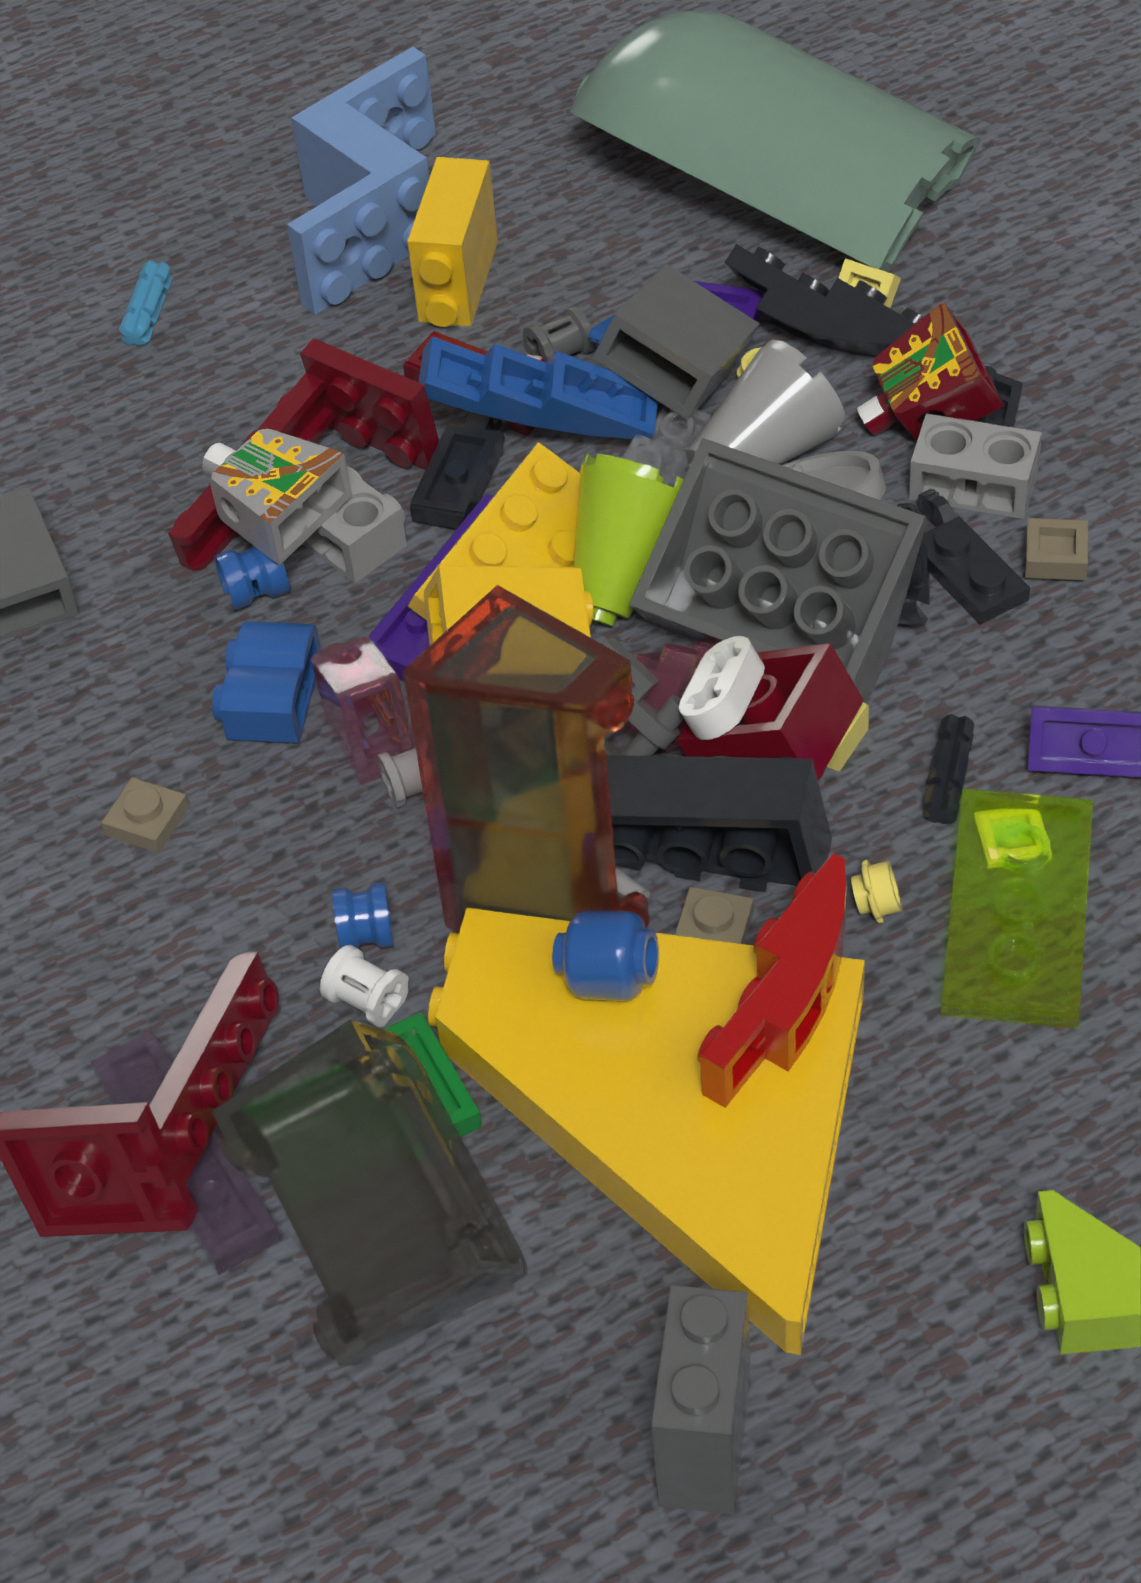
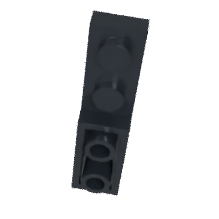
(835, 318)

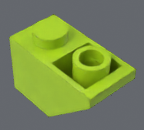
(1088, 1276)

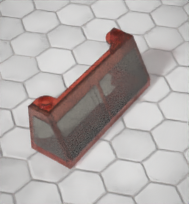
(516, 763)

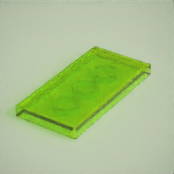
(1022, 916)

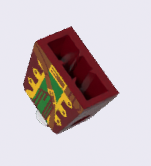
(930, 372)

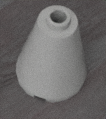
(775, 408)

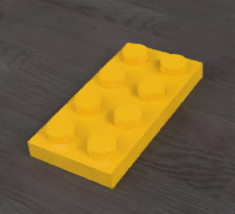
(524, 523)

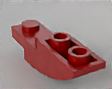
(792, 987)

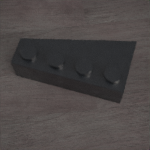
(719, 817)

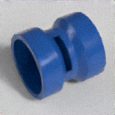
(250, 575)

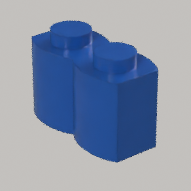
(267, 682)

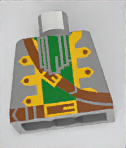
(276, 489)

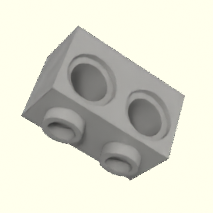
(976, 465)
(361, 531)

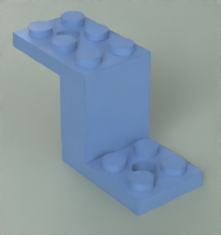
(361, 178)

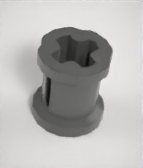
(564, 335)

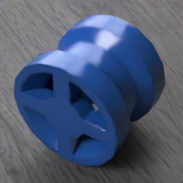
(363, 917)

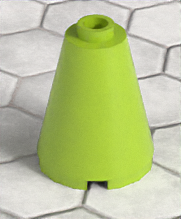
(617, 529)

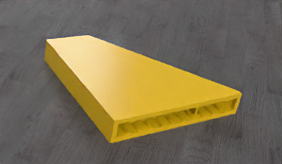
(624, 1104)

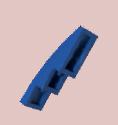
(550, 395)

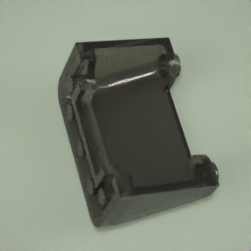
(373, 1189)

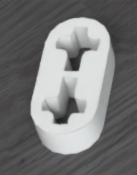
(721, 688)

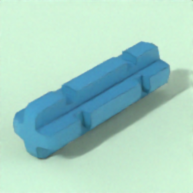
(145, 303)

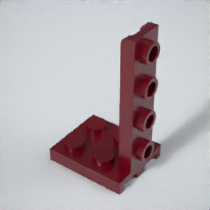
(337, 393)
(131, 1161)

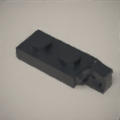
(458, 471)

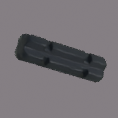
(948, 769)

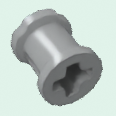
(400, 775)

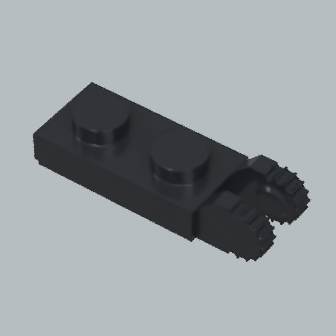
(968, 564)

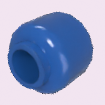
(606, 955)

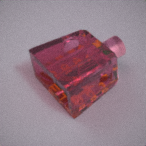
(359, 681)

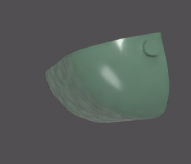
(777, 130)

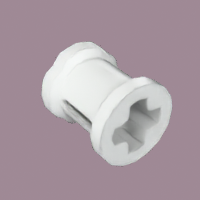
(370, 1000)

